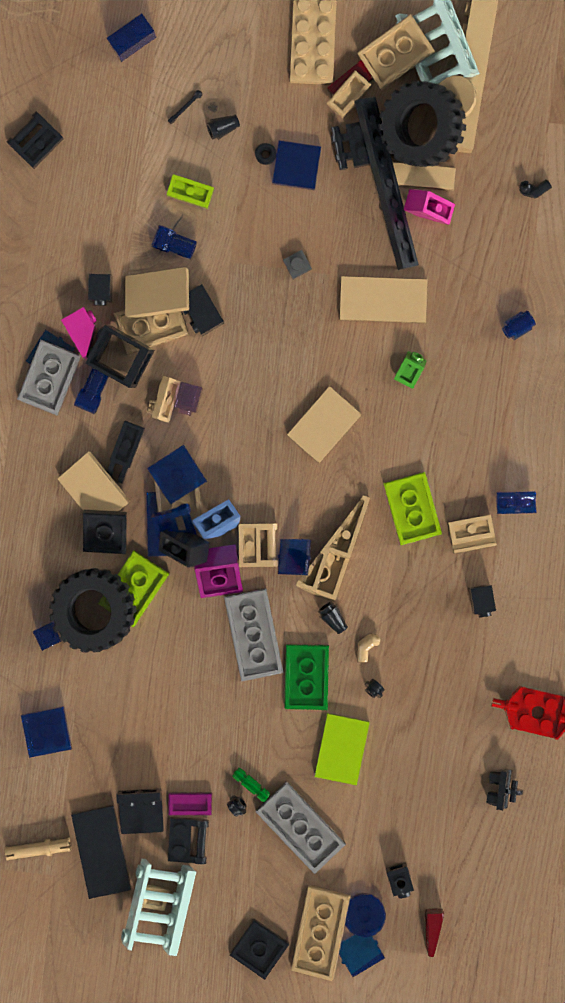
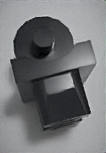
(501, 798)

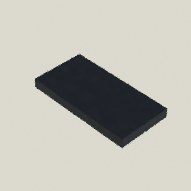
(101, 851)

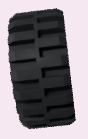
(396, 124)
(68, 623)

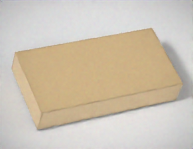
(349, 92)

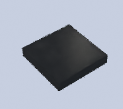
(105, 531)
(259, 949)

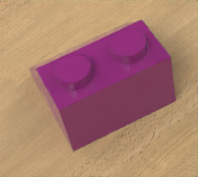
(220, 572)

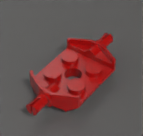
(520, 707)

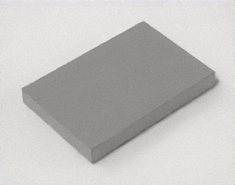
(49, 377)

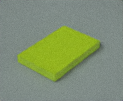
(412, 508)
(144, 582)
(342, 749)

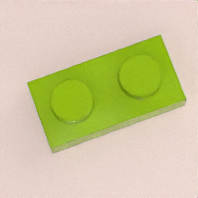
(190, 191)

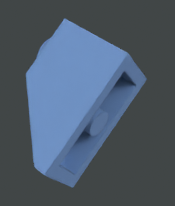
(217, 520)

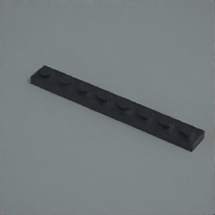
(386, 184)

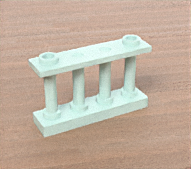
(458, 44)
(174, 920)

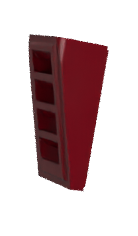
(433, 921)

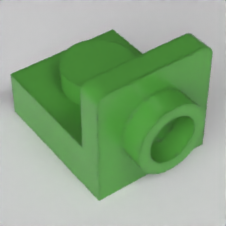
(410, 369)

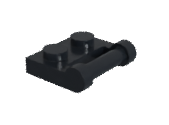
(39, 145)
(181, 840)

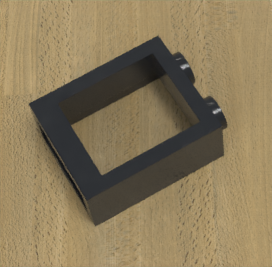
(138, 366)

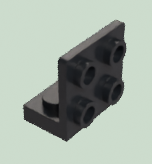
(140, 811)

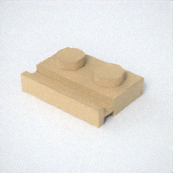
(472, 533)

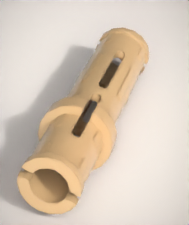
(36, 849)

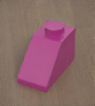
(429, 206)
(81, 329)

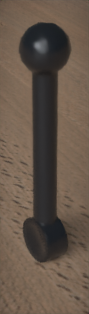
(197, 94)

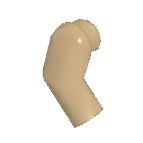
(365, 645)

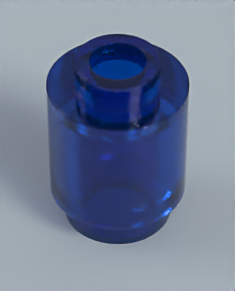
(518, 325)

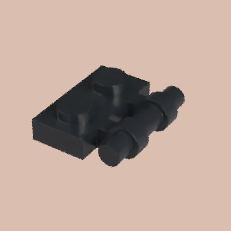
(357, 146)

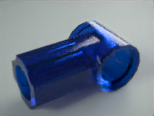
(169, 241)
(90, 396)

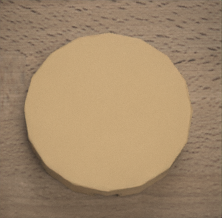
(464, 91)

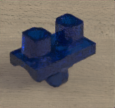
(515, 502)

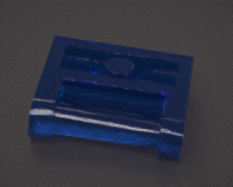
(167, 520)

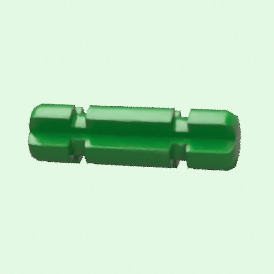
(251, 784)

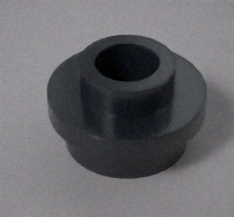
(265, 147)
(374, 688)
(237, 806)

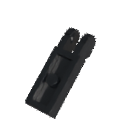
(125, 449)

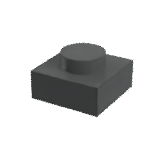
(297, 264)

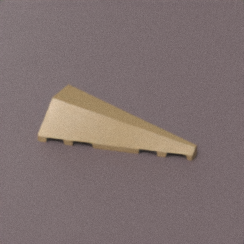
(330, 565)

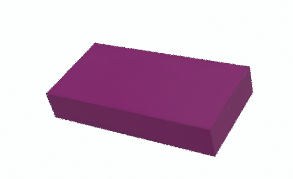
(190, 803)

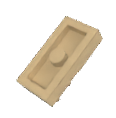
(167, 392)

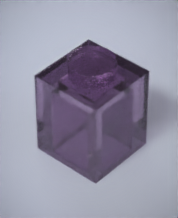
(188, 398)

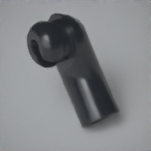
(534, 191)

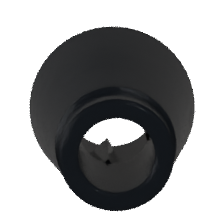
(222, 126)
(332, 616)

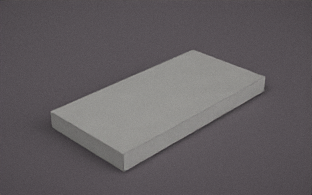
(253, 634)
(300, 827)

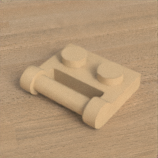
(251, 545)

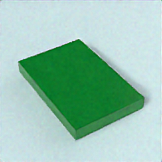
(306, 677)

